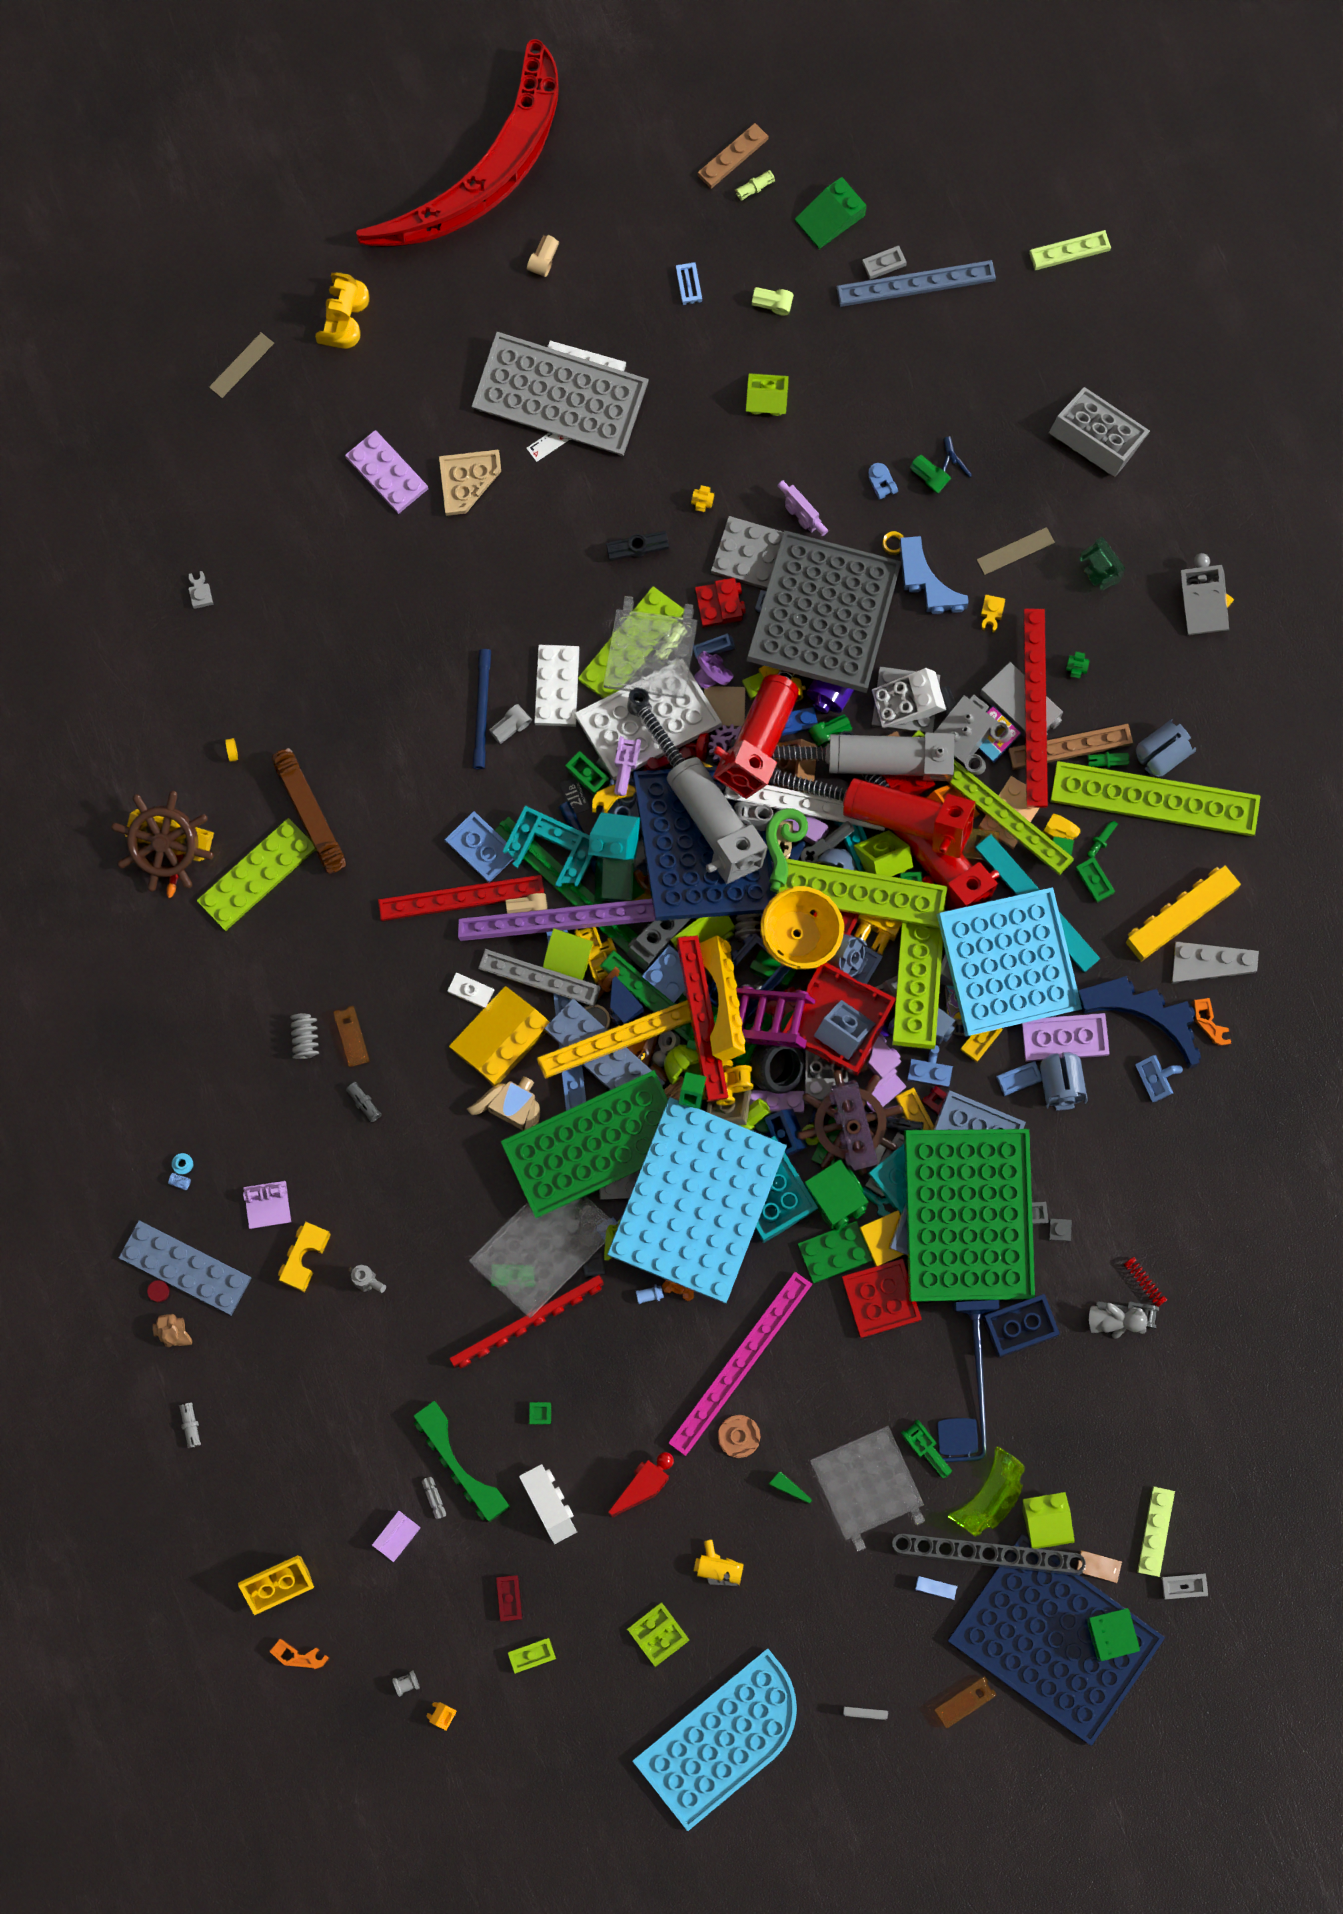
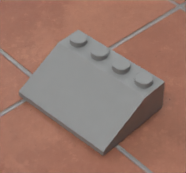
(1099, 431)

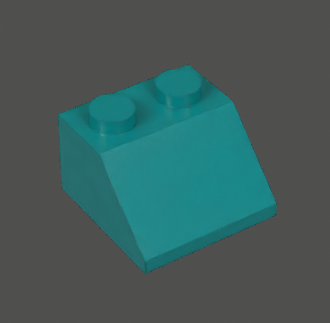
(614, 836)

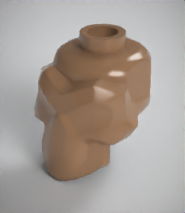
(171, 1331)

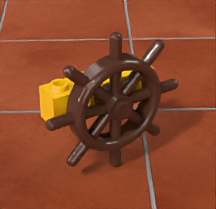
(167, 838)

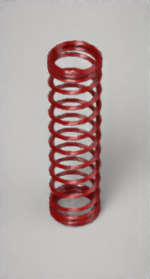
(1128, 1264)

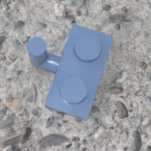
(930, 1071)
(1155, 1078)

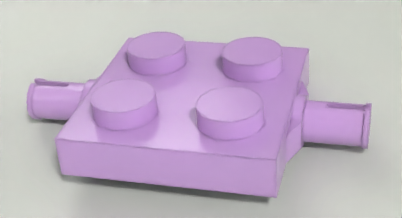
(799, 506)

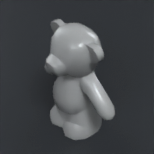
(1115, 1320)

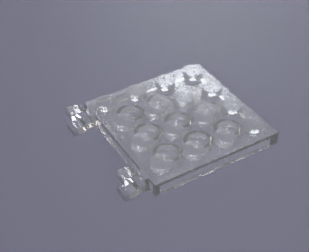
(651, 651)
(867, 1484)

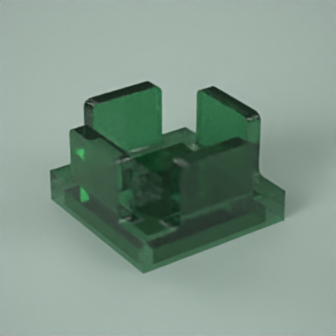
(1104, 565)

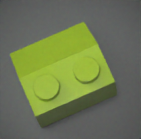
(767, 394)
(884, 854)
(1048, 1520)

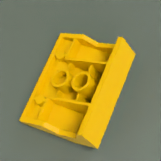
(500, 1036)

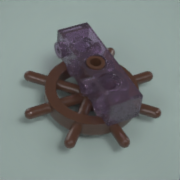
(852, 1123)

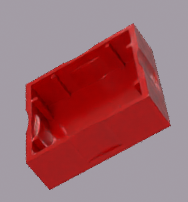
(828, 988)

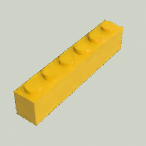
(1182, 913)

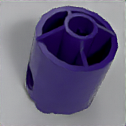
(828, 696)

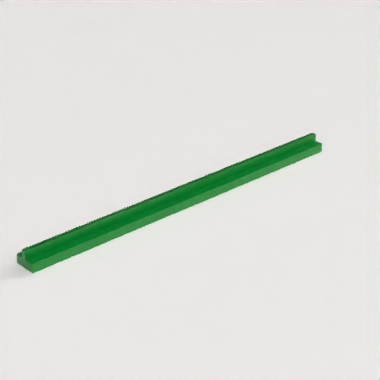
(550, 870)

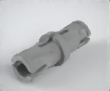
(190, 1425)

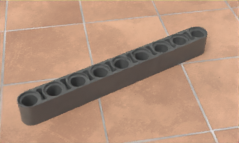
(999, 1550)

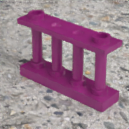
(774, 1036)

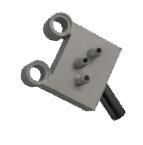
(970, 728)

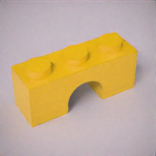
(309, 1239)

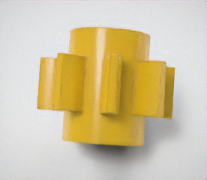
(702, 498)

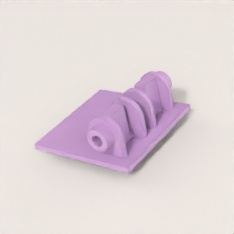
(267, 1204)

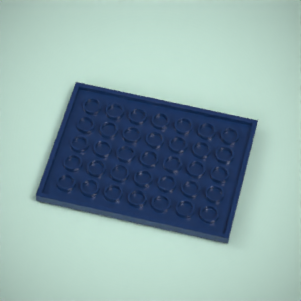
(679, 855)
(1038, 1642)

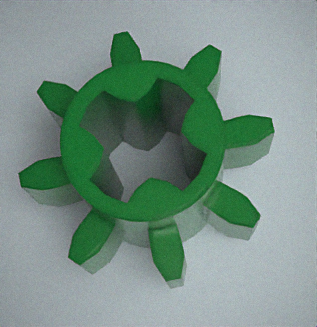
(1077, 664)

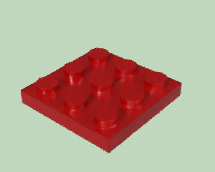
(881, 1298)

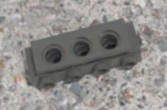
(654, 940)

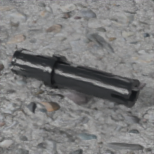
(915, 1125)

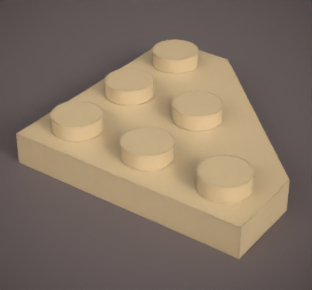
(467, 478)

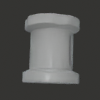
(406, 1683)

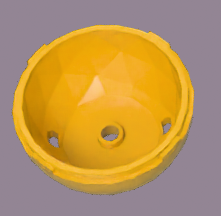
(818, 937)

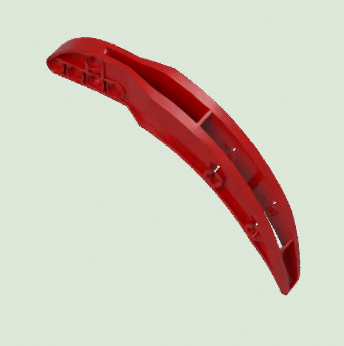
(495, 173)

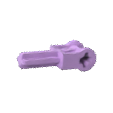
(626, 760)

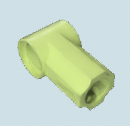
(778, 301)

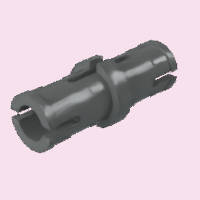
(363, 1102)

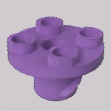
(711, 671)

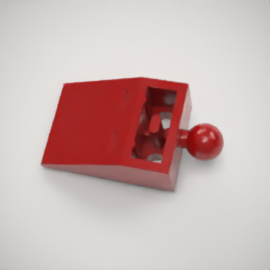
(645, 1485)

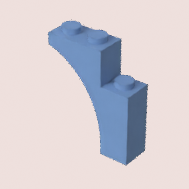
(919, 576)

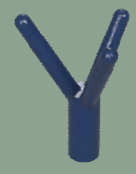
(951, 454)

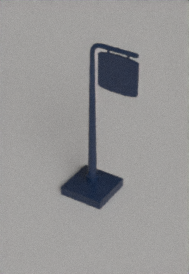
(959, 1435)

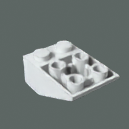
(909, 698)

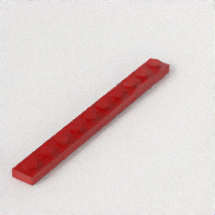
(1035, 708)

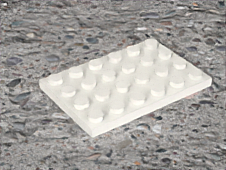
(680, 718)

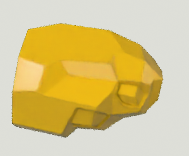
(1061, 827)

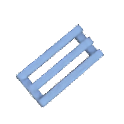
(691, 298)

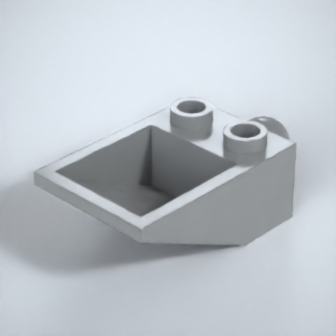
(1207, 599)

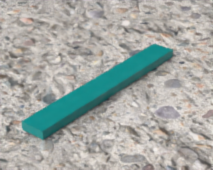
(1021, 884)

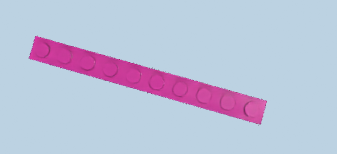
(740, 1364)

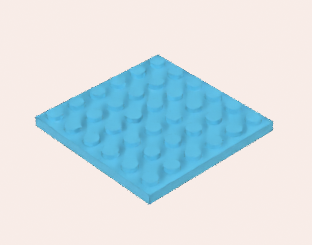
(1009, 961)

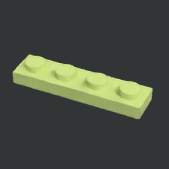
(1156, 1532)

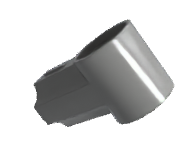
(514, 720)

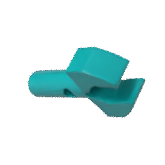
(878, 1201)

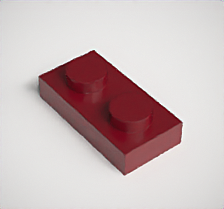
(509, 1598)

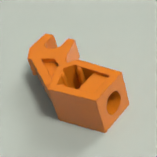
(1212, 1031)
(307, 1660)

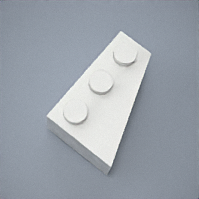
(548, 1503)

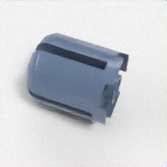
(1164, 749)
(850, 955)
(1065, 1085)

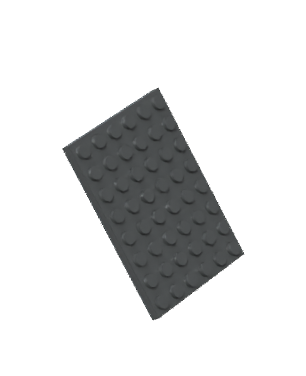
(824, 611)

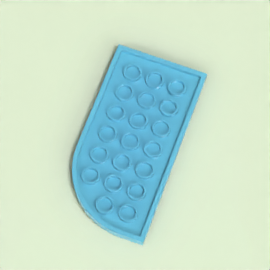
(722, 1741)

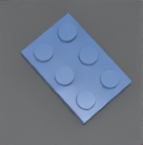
(480, 846)

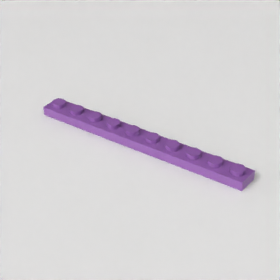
(560, 919)

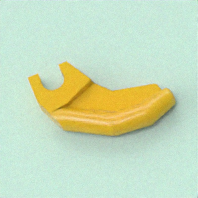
(607, 797)

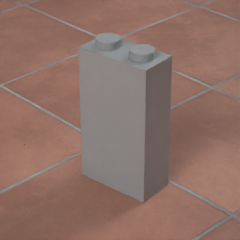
(1007, 694)

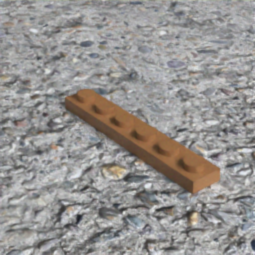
(1077, 745)

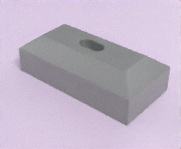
(1196, 1586)

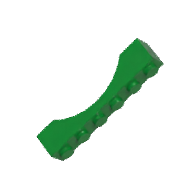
(435, 1425)

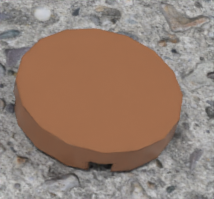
(739, 1436)

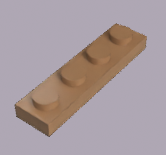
(733, 155)

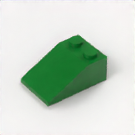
(831, 213)

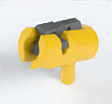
(718, 1570)

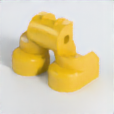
(340, 328)

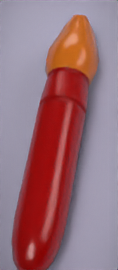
(171, 888)

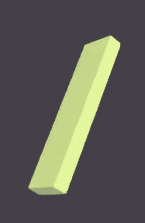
(1070, 250)

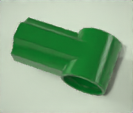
(932, 475)
(821, 732)

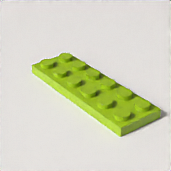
(653, 603)
(256, 874)

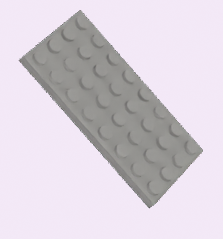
(560, 393)

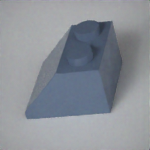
(844, 1029)

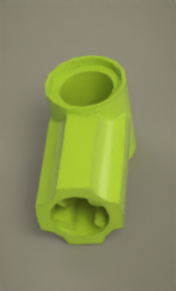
(757, 1111)

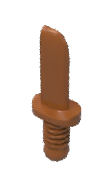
(605, 984)

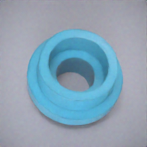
(188, 1166)

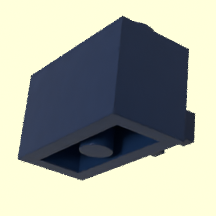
(785, 1129)

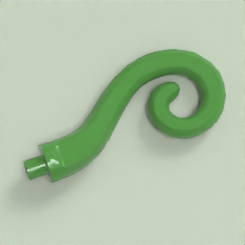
(780, 869)

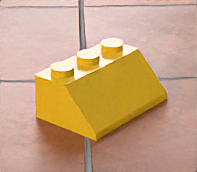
(276, 1584)

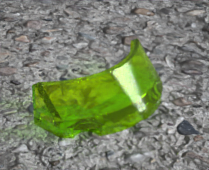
(995, 1497)

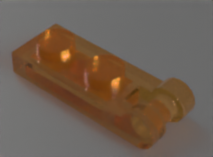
(351, 1037)
(964, 1703)

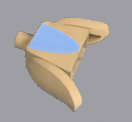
(510, 1103)

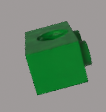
(587, 773)

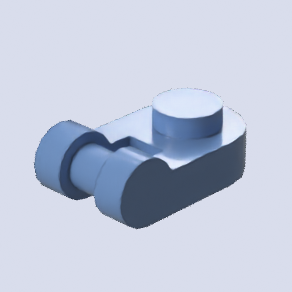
(878, 475)

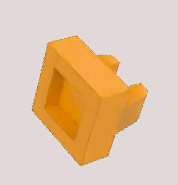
(442, 1716)

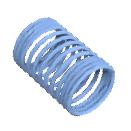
(173, 1177)

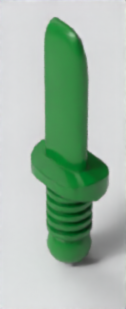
(1100, 841)

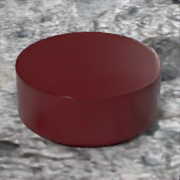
(158, 1291)

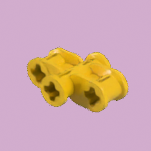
(598, 952)
(736, 1079)

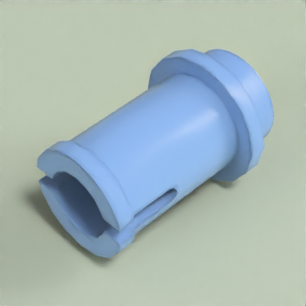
(650, 1294)

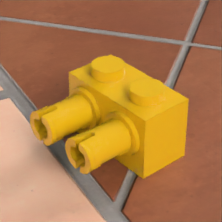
(885, 928)

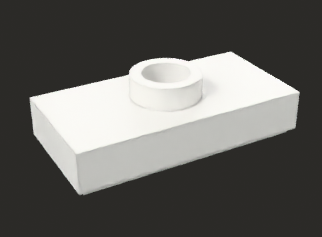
(470, 990)

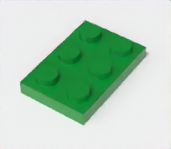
(834, 1252)

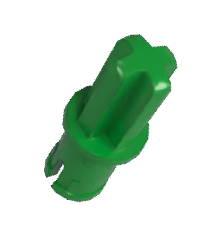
(1108, 759)

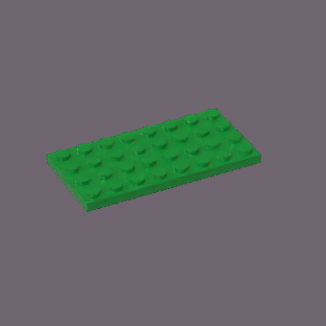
(587, 1144)

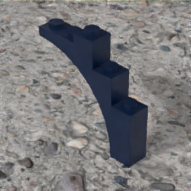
(1172, 1020)

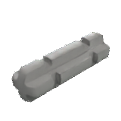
(433, 1497)

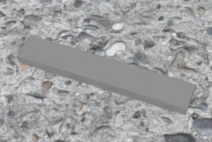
(539, 977)

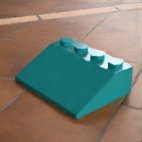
(786, 1202)

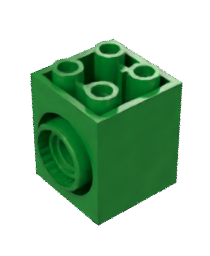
(837, 1195)

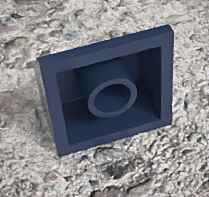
(623, 1004)

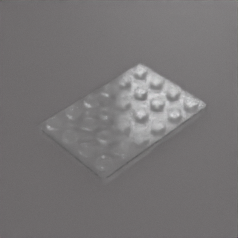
(538, 1255)

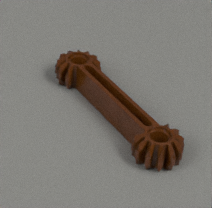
(308, 810)

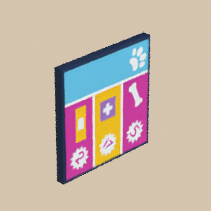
(990, 746)

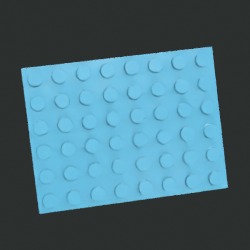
(697, 1200)

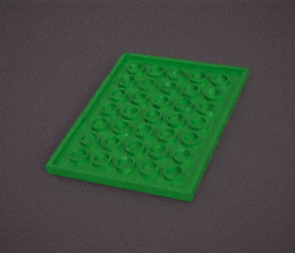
(969, 1214)

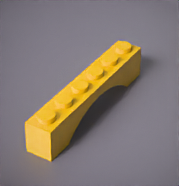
(727, 1035)

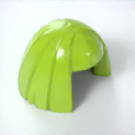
(681, 1059)

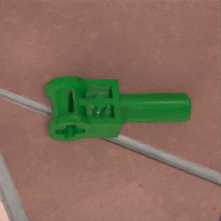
(923, 1444)

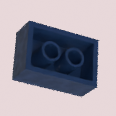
(1021, 1326)

